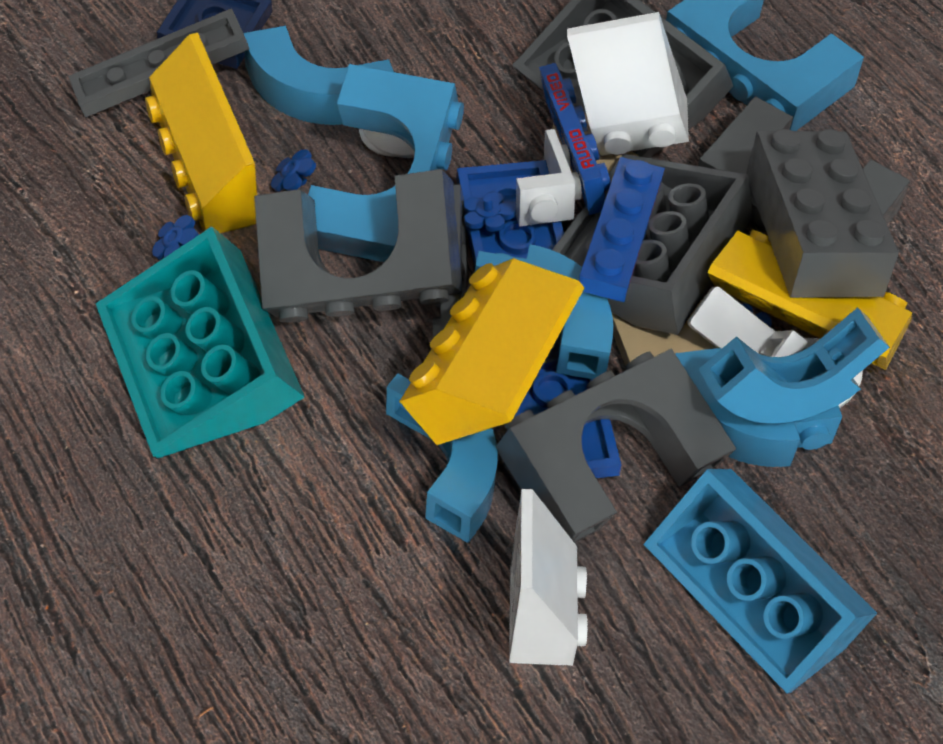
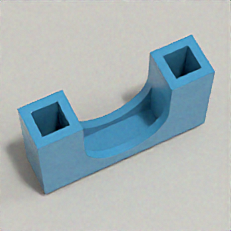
(795, 86)
(394, 104)

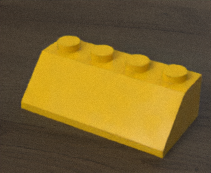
(203, 139)
(752, 275)
(490, 349)

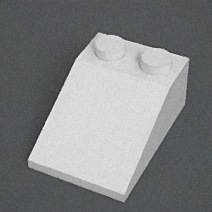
(629, 84)
(544, 589)

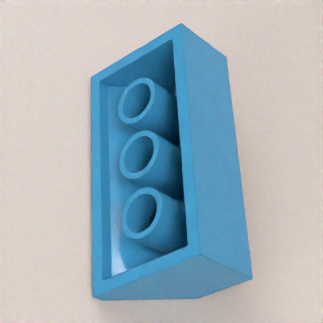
(759, 578)

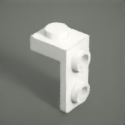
(551, 195)
(723, 318)

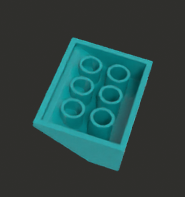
(198, 347)

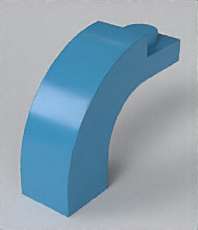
(291, 81)
(589, 328)
(796, 384)
(762, 442)
(466, 486)

